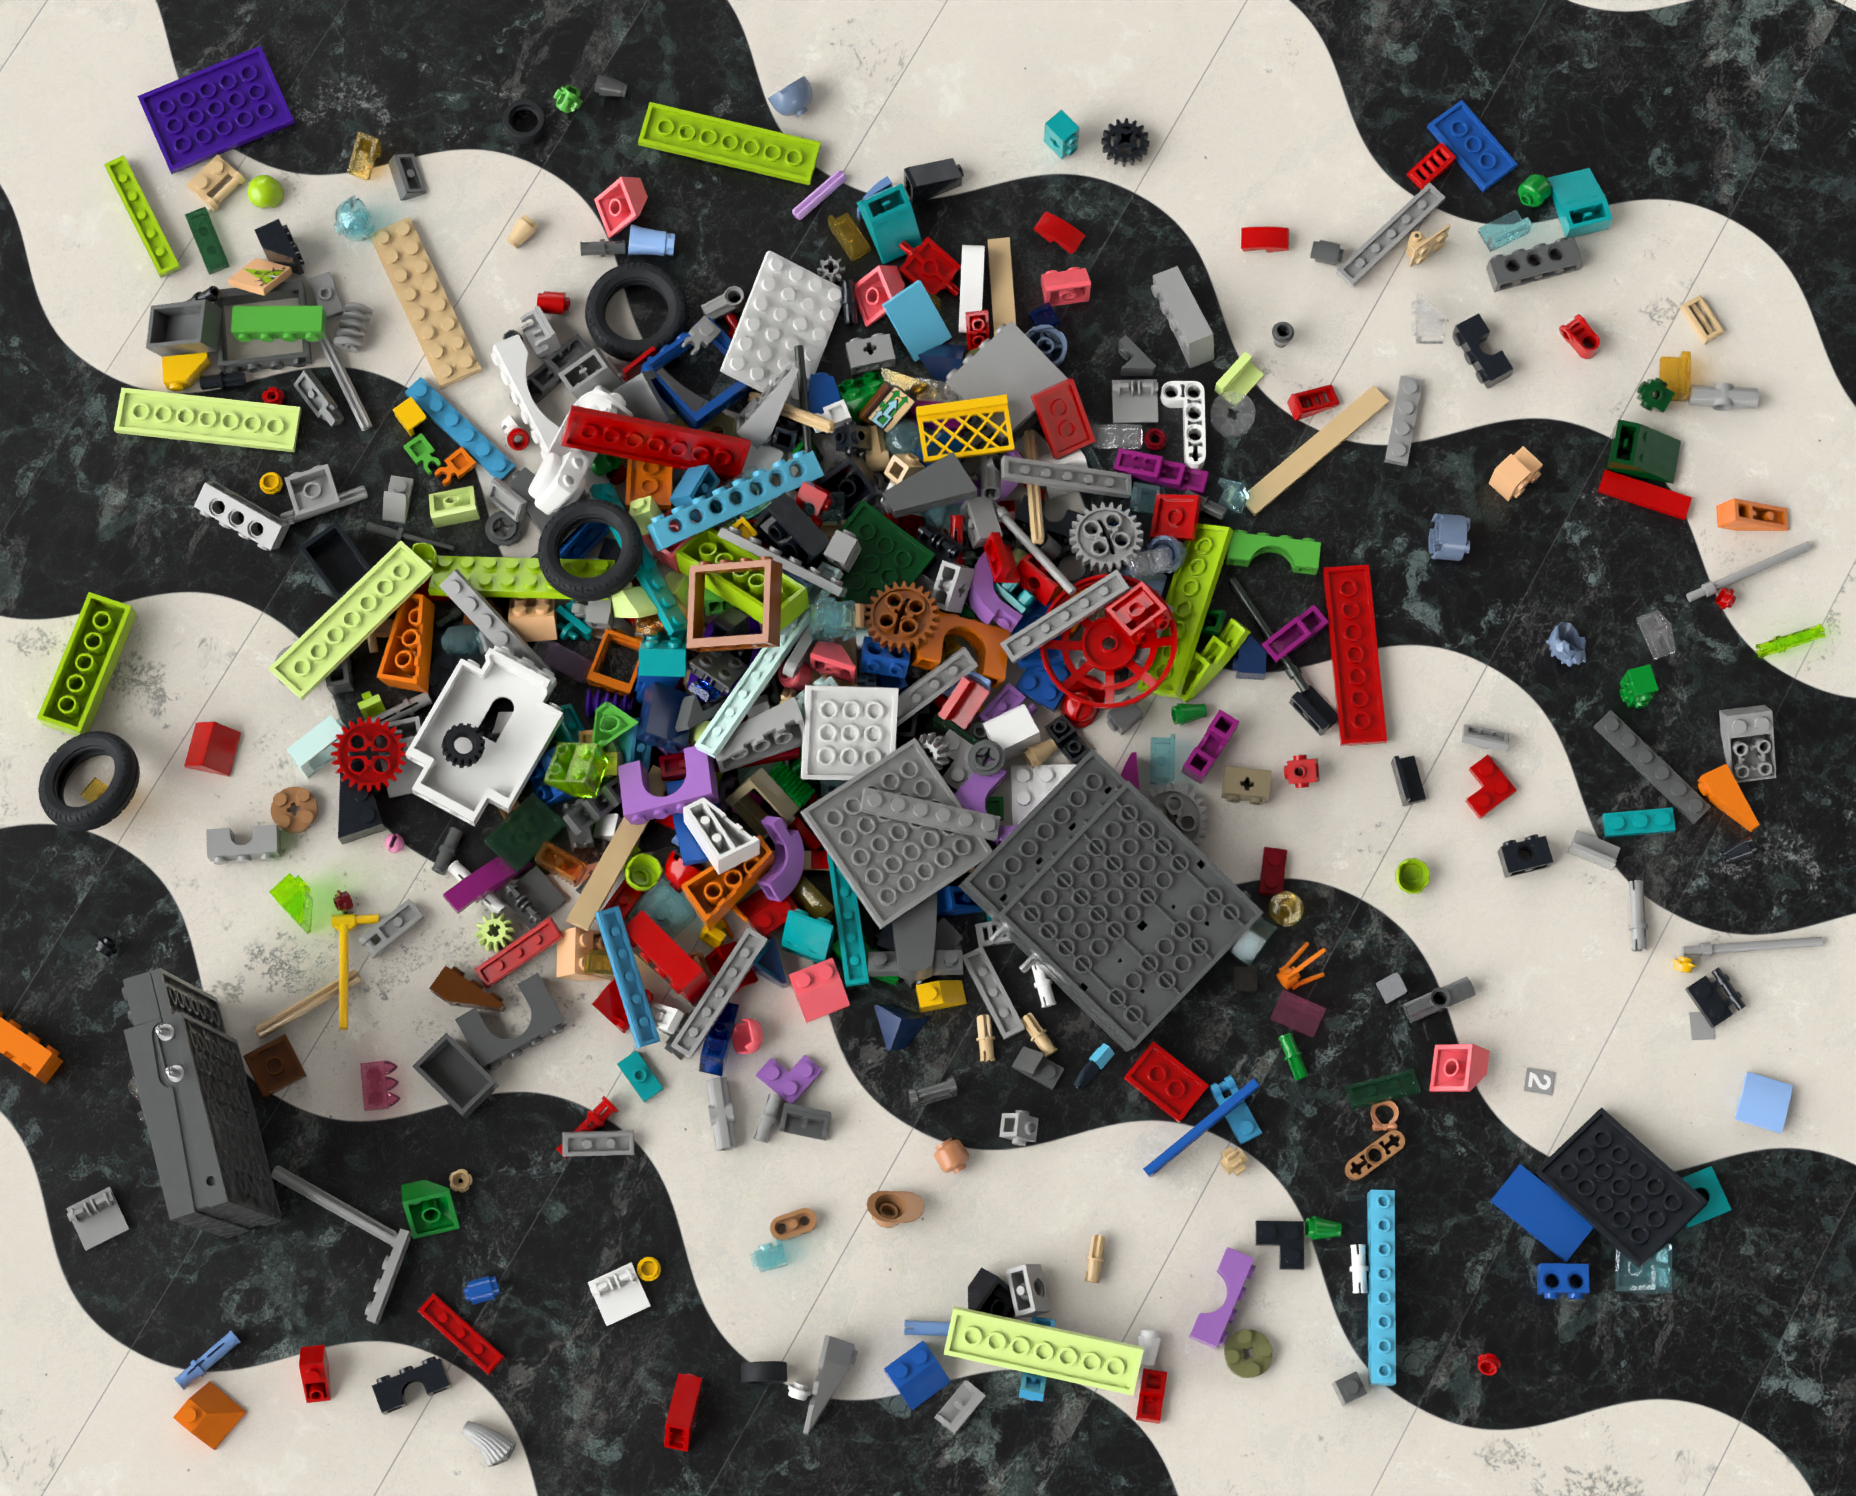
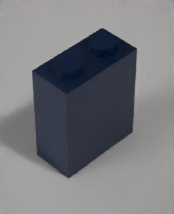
(659, 718)

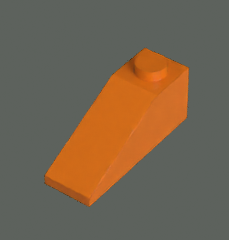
(1751, 516)
(1725, 794)

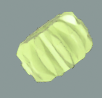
(504, 932)

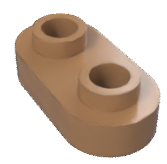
(792, 1222)

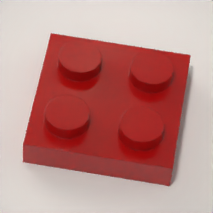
(1176, 516)

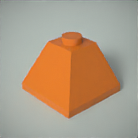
(209, 1415)

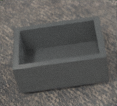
(184, 328)
(455, 1076)

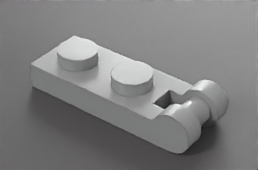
(391, 928)

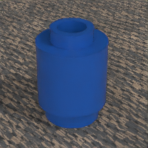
(482, 1289)

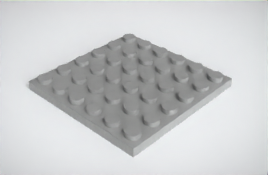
(887, 859)

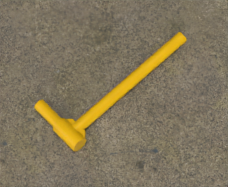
(344, 924)

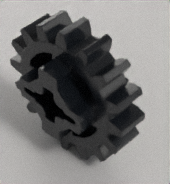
(1125, 133)

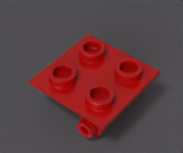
(611, 1005)

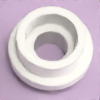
(799, 1391)

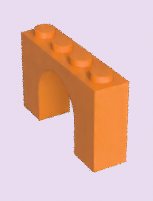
(983, 638)

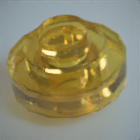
(1286, 908)

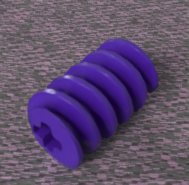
(596, 700)

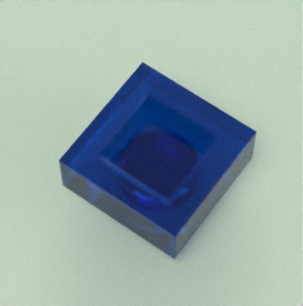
(1044, 316)
(703, 691)

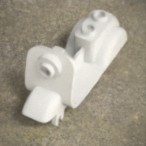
(564, 469)

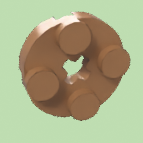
(294, 796)

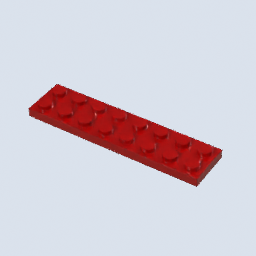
(654, 441)
(1354, 655)

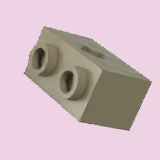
(1257, 780)

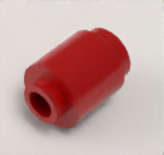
(553, 302)

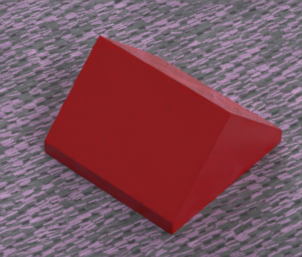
(212, 748)

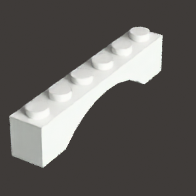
(512, 358)

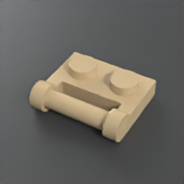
(210, 178)

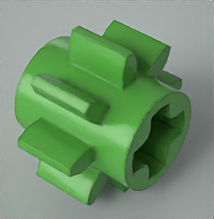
(568, 98)

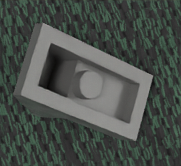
(397, 499)

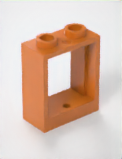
(607, 683)

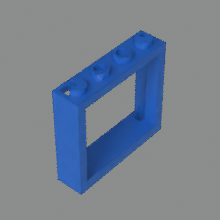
(713, 408)

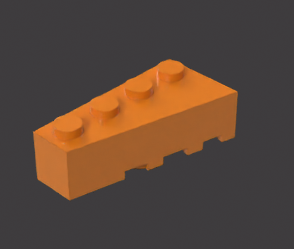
(409, 646)
(717, 893)
(27, 1051)

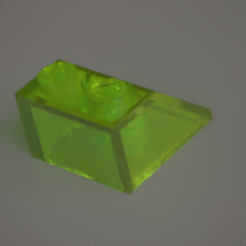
(294, 898)

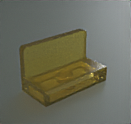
(848, 236)
(1676, 374)

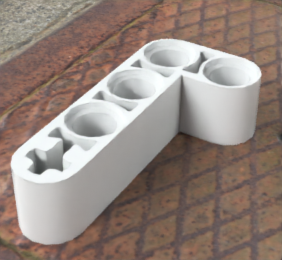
(971, 282)
(1190, 425)

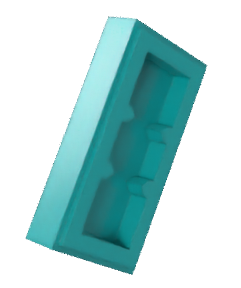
(640, 1076)

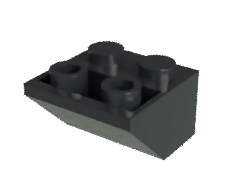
(280, 246)

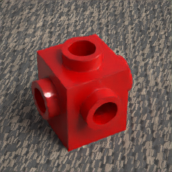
(1310, 771)

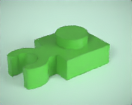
(421, 452)

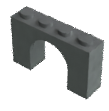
(493, 1050)

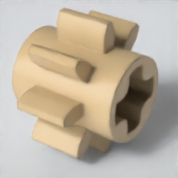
(1233, 1161)

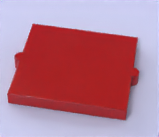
(635, 367)

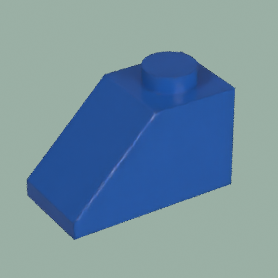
(954, 902)

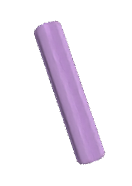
(819, 194)

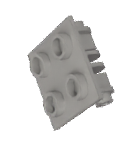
(1135, 401)
(97, 1218)

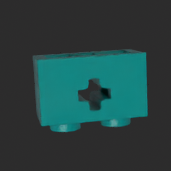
(1062, 134)

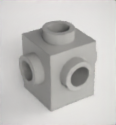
(1019, 1127)

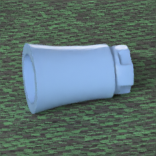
(650, 242)

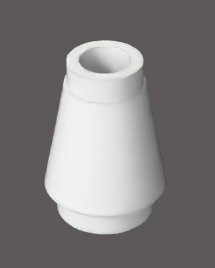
(1150, 1341)

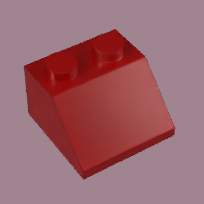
(765, 915)

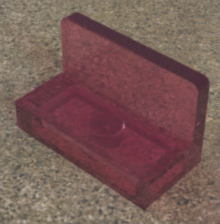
(1298, 1013)

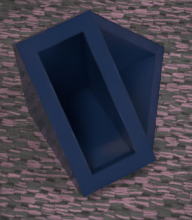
(942, 360)
(769, 964)
(899, 1025)

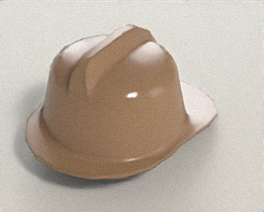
(894, 1207)

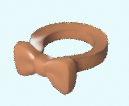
(700, 960)
(1377, 1125)

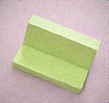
(1240, 376)

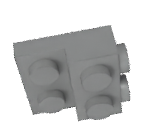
(312, 491)

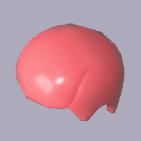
(747, 1036)

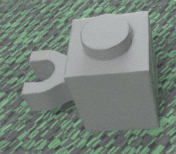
(598, 613)

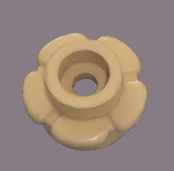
(460, 1174)

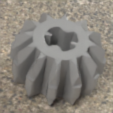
(935, 744)

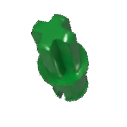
(1293, 1056)

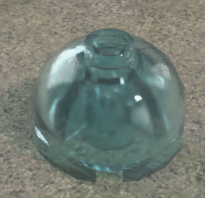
(353, 220)
(904, 438)

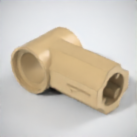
(878, 456)

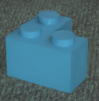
(696, 483)

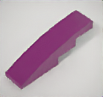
(1160, 471)
(480, 884)

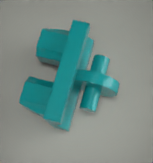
(1021, 602)
(573, 624)

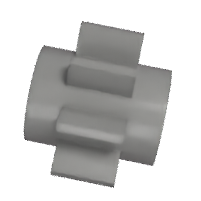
(831, 264)

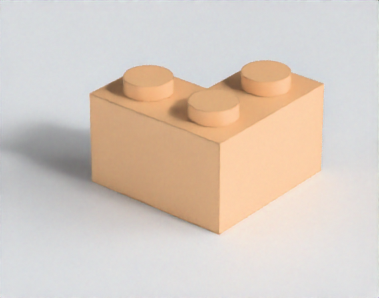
(1515, 473)

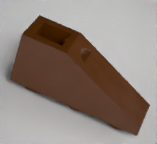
(460, 992)

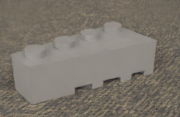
(1184, 316)
(763, 736)

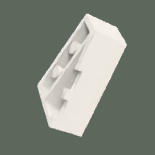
(718, 836)

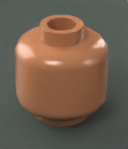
(951, 1156)

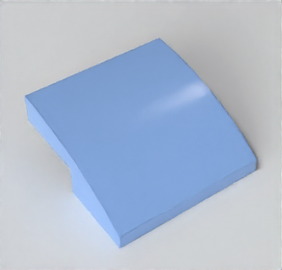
(1763, 1102)

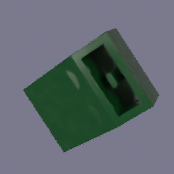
(1643, 452)

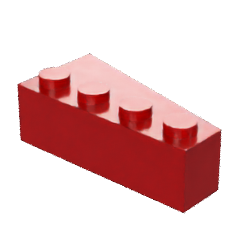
(668, 958)

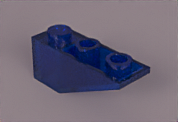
(718, 1042)

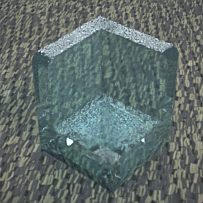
(1234, 495)
(1143, 497)

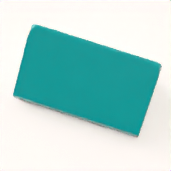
(570, 725)

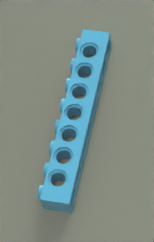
(664, 537)
(1381, 1288)

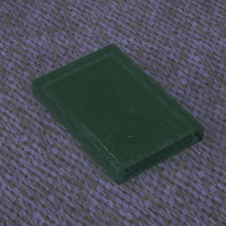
(524, 832)

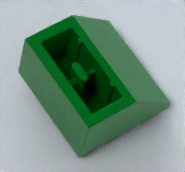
(858, 392)

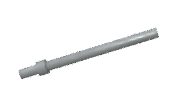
(1003, 516)
(1710, 588)
(1707, 949)

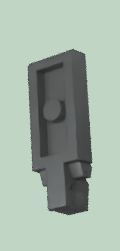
(318, 398)

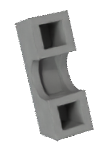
(263, 845)

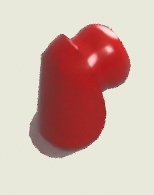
(733, 322)

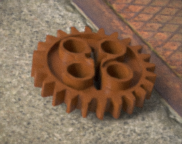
(922, 622)

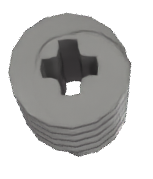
(351, 325)

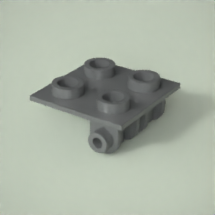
(719, 666)
(533, 897)

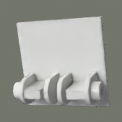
(619, 1294)

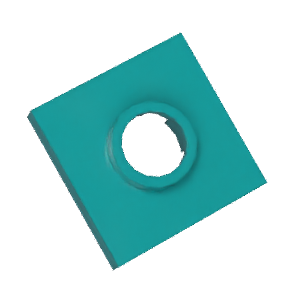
(1717, 1200)

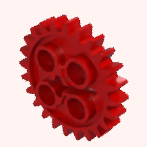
(369, 775)

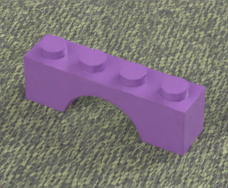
(1210, 1326)

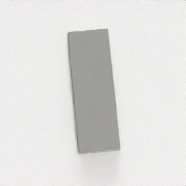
(598, 1143)

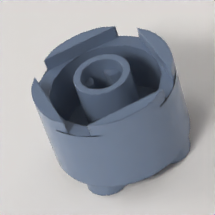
(1449, 537)

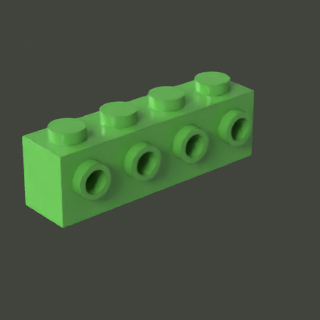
(278, 322)

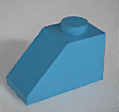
(634, 749)

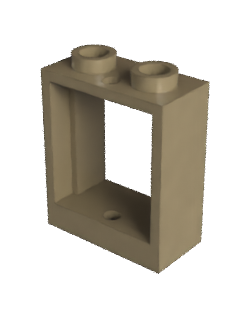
(771, 792)

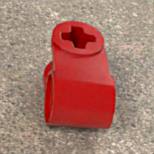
(1578, 333)

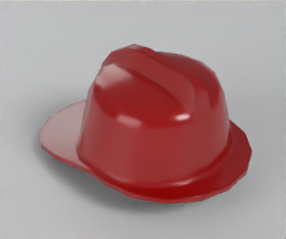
(1078, 714)

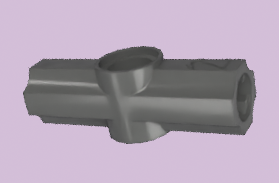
(989, 474)
(1452, 994)

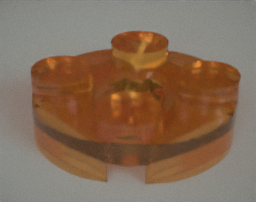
(649, 625)

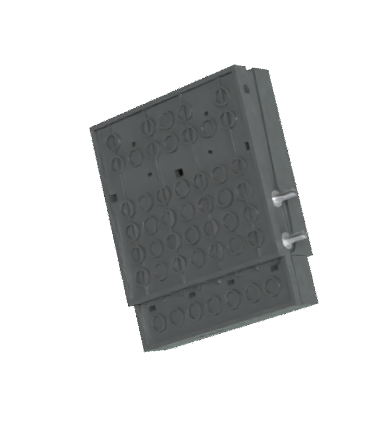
(1110, 900)
(197, 1108)

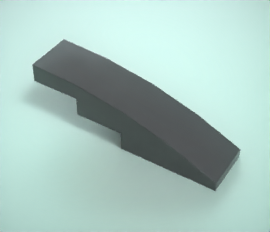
(546, 377)
(594, 808)

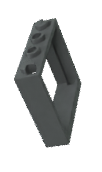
(236, 296)

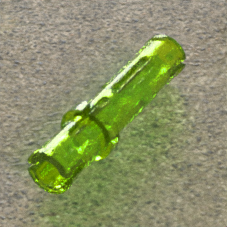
(1782, 643)

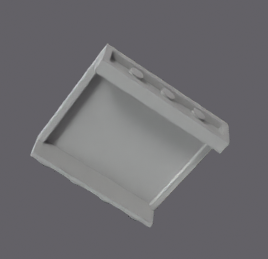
(1006, 366)

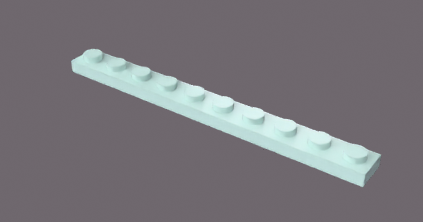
(759, 675)

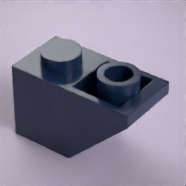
(1250, 660)

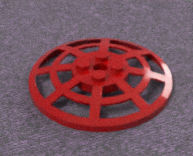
(1108, 659)

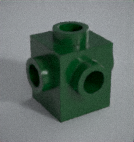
(1662, 395)

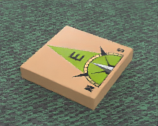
(260, 276)

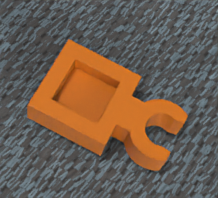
(457, 464)

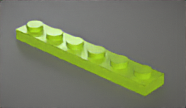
(142, 216)

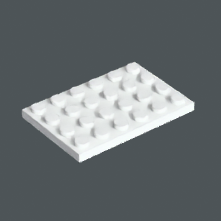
(782, 311)

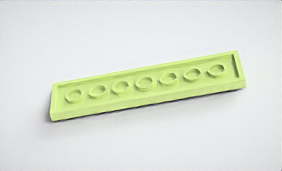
(207, 419)
(351, 620)
(1043, 1350)

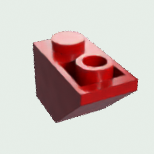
(315, 1373)

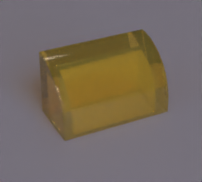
(811, 900)

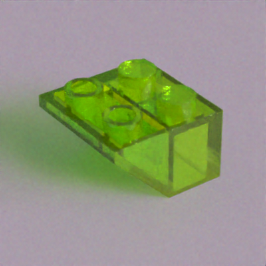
(577, 768)

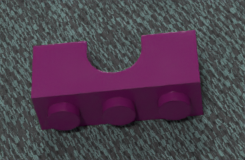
(1210, 747)

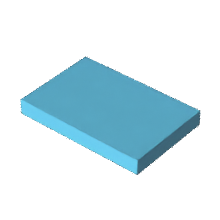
(916, 320)

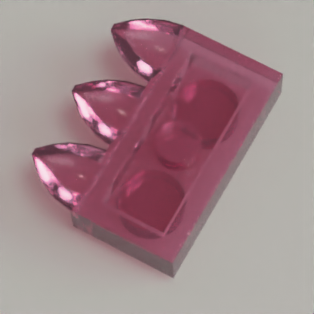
(376, 1085)

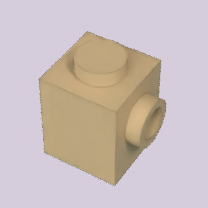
(902, 467)

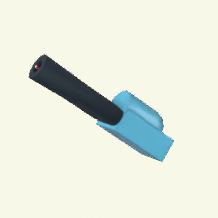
(1097, 1061)

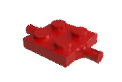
(930, 266)

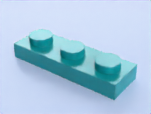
(1638, 822)

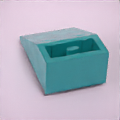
(1580, 203)
(890, 221)
(663, 655)
(807, 936)

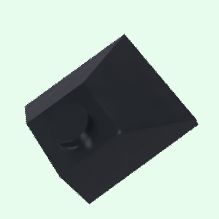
(990, 1295)

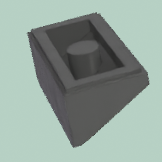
(406, 176)

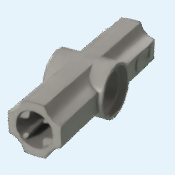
(1723, 396)
(721, 1114)

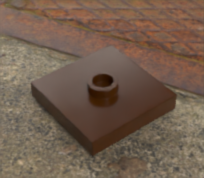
(275, 1066)

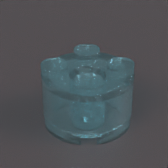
(832, 620)

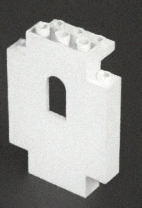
(504, 764)

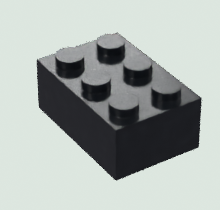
(335, 560)

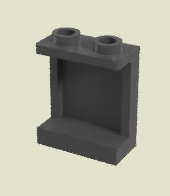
(644, 399)

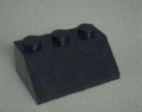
(853, 479)
(791, 531)

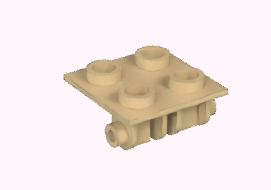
(1419, 247)

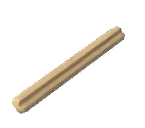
(803, 416)
(303, 1006)

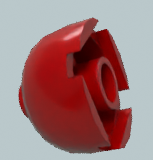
(679, 874)

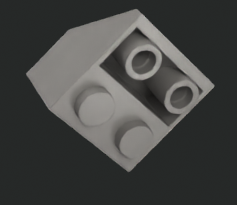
(588, 373)

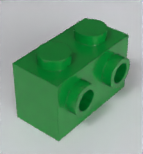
(1638, 687)

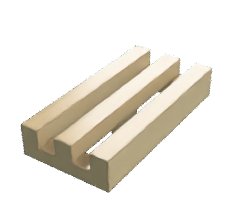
(1695, 324)

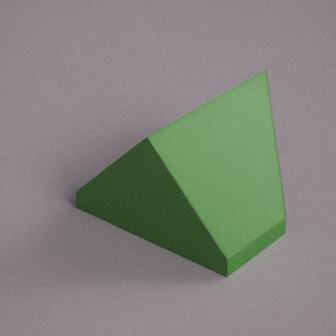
(610, 724)

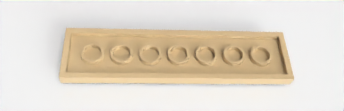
(425, 303)

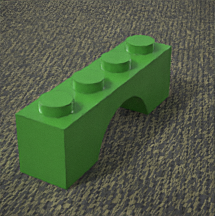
(1301, 554)

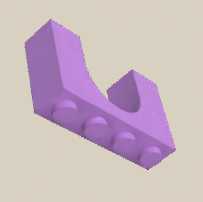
(977, 790)
(642, 806)

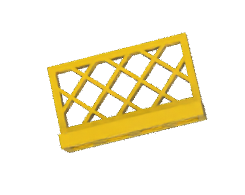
(959, 410)

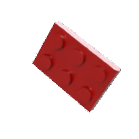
(1063, 418)
(1166, 1082)

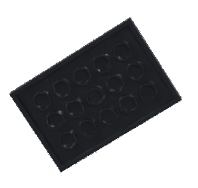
(1621, 1188)

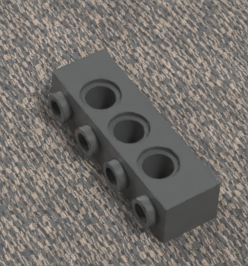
(1502, 278)

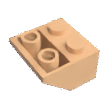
(533, 618)
(572, 953)

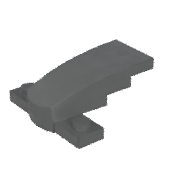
(915, 948)

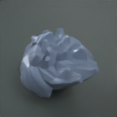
(1176, 549)
(1567, 644)

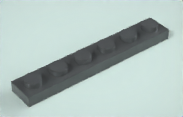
(1652, 767)

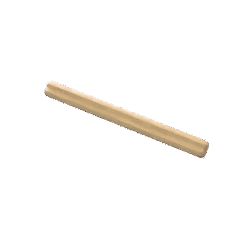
(1034, 492)

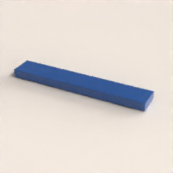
(1201, 1128)

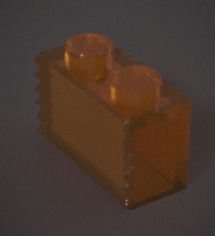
(561, 863)

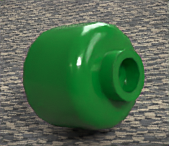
(1534, 190)

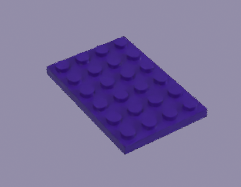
(216, 110)

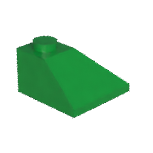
(428, 1208)

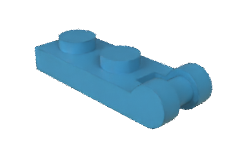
(1240, 1118)

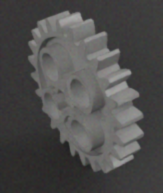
(1086, 544)
(1188, 808)

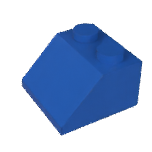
(917, 1375)

